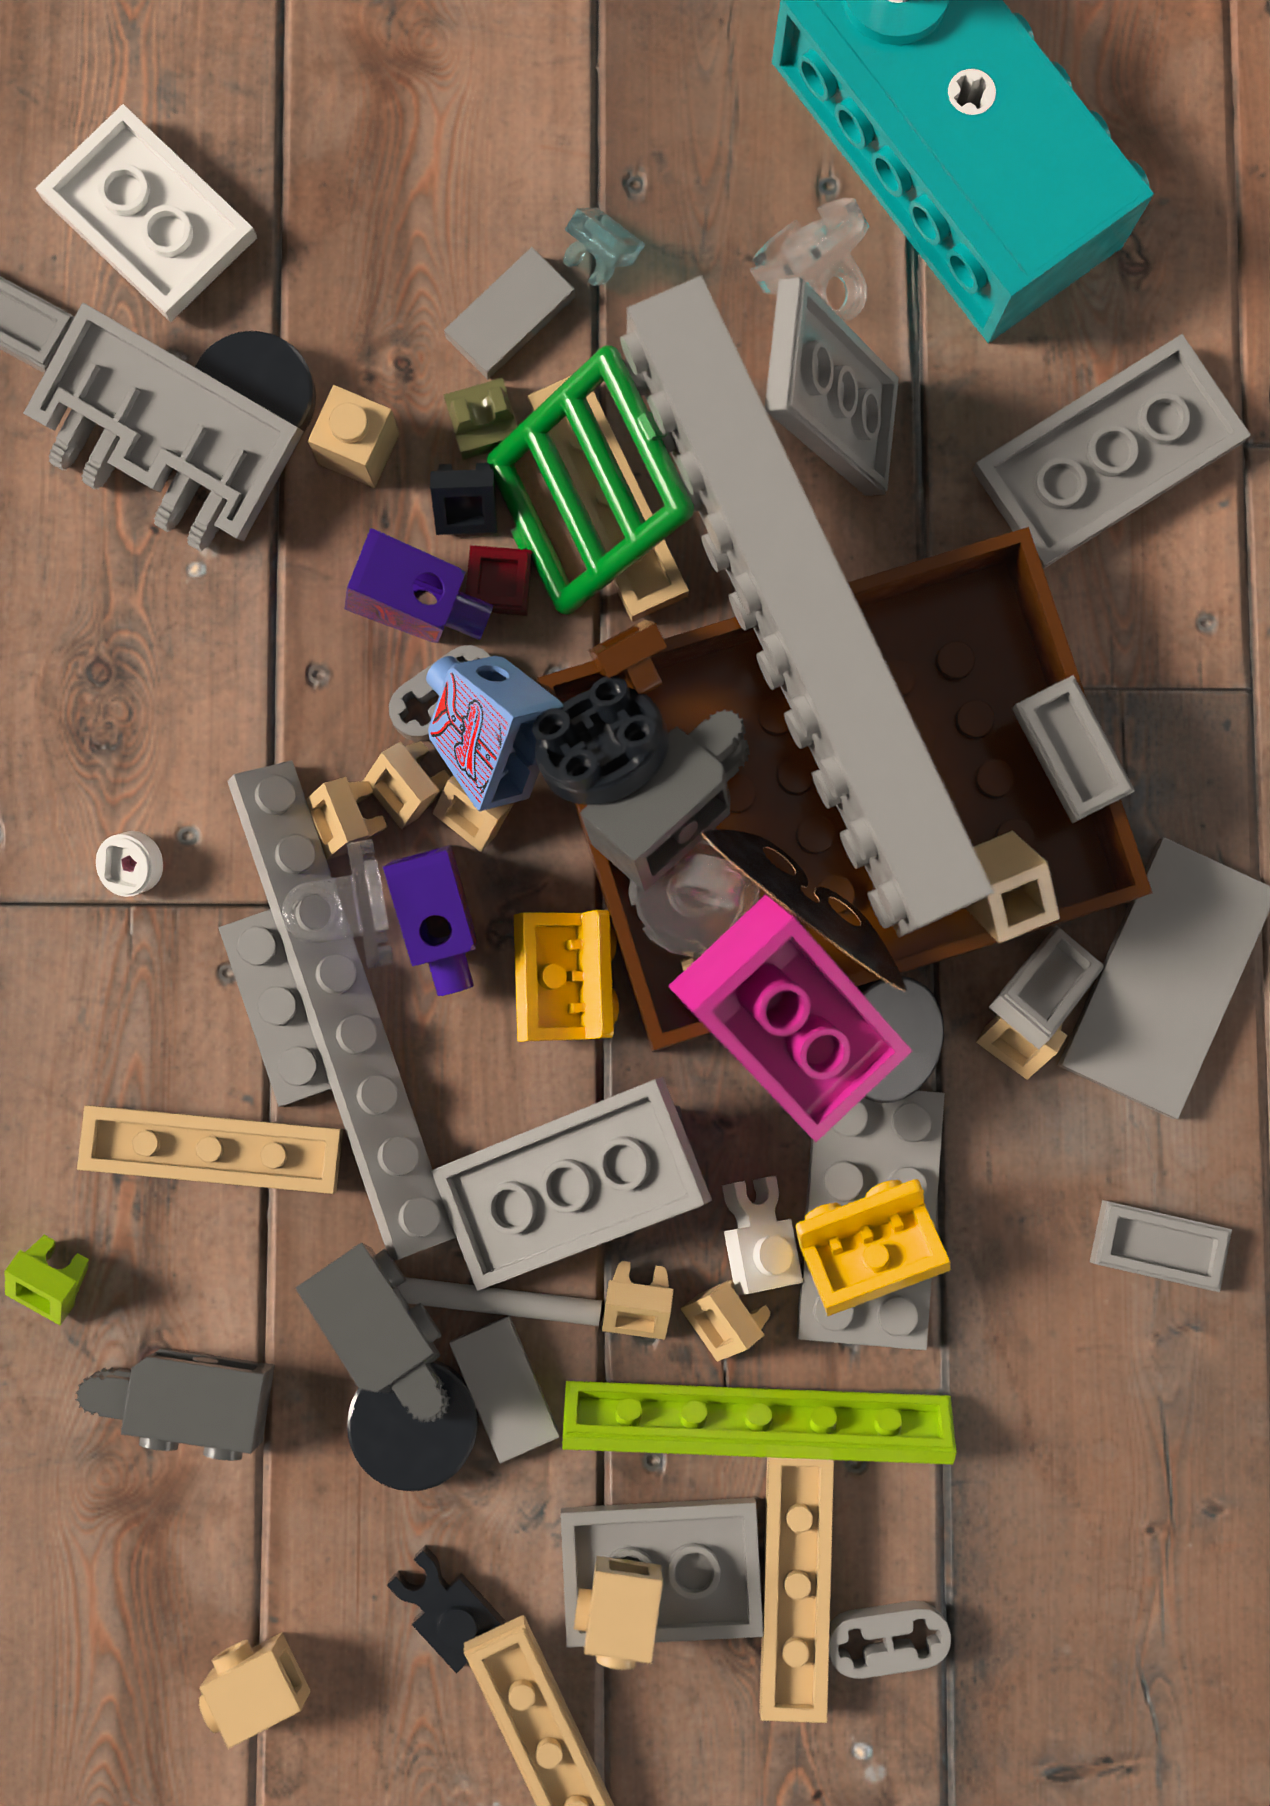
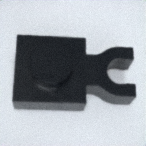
(449, 1611)

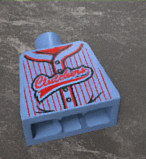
(487, 726)

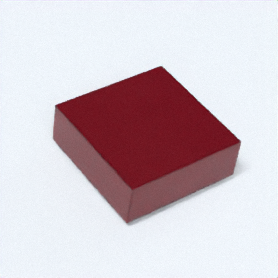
(500, 578)

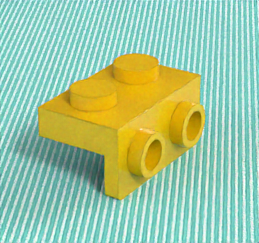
(564, 976)
(871, 1245)

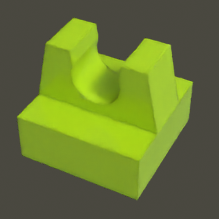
(40, 1286)

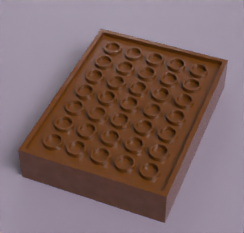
(963, 646)

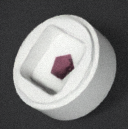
(129, 863)

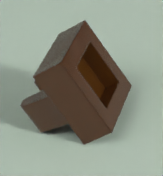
(630, 654)

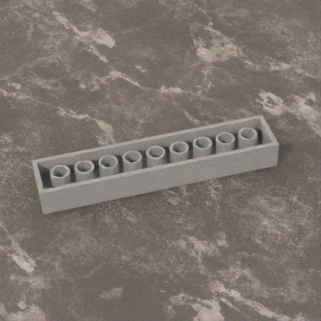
(801, 613)

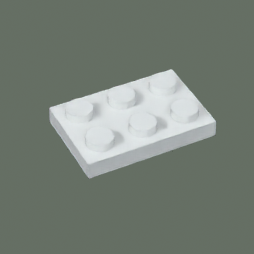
(146, 212)

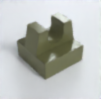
(480, 417)

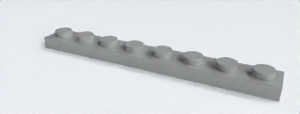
(342, 1016)

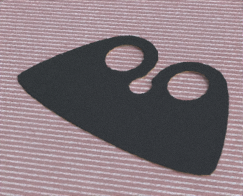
(859, 942)

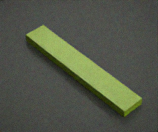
(758, 1422)

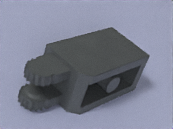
(669, 813)
(376, 1330)
(185, 1401)

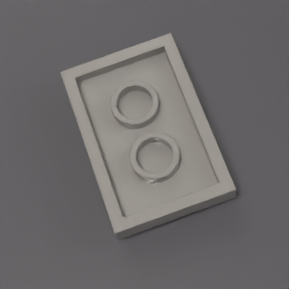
(704, 1555)

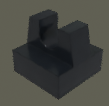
(464, 500)

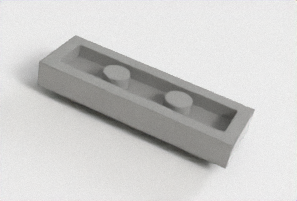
(274, 1008)

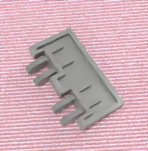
(158, 420)

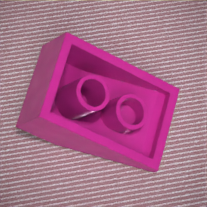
(791, 1017)

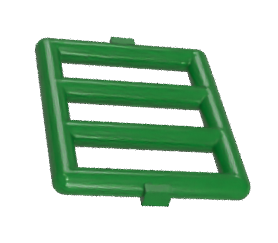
(535, 436)

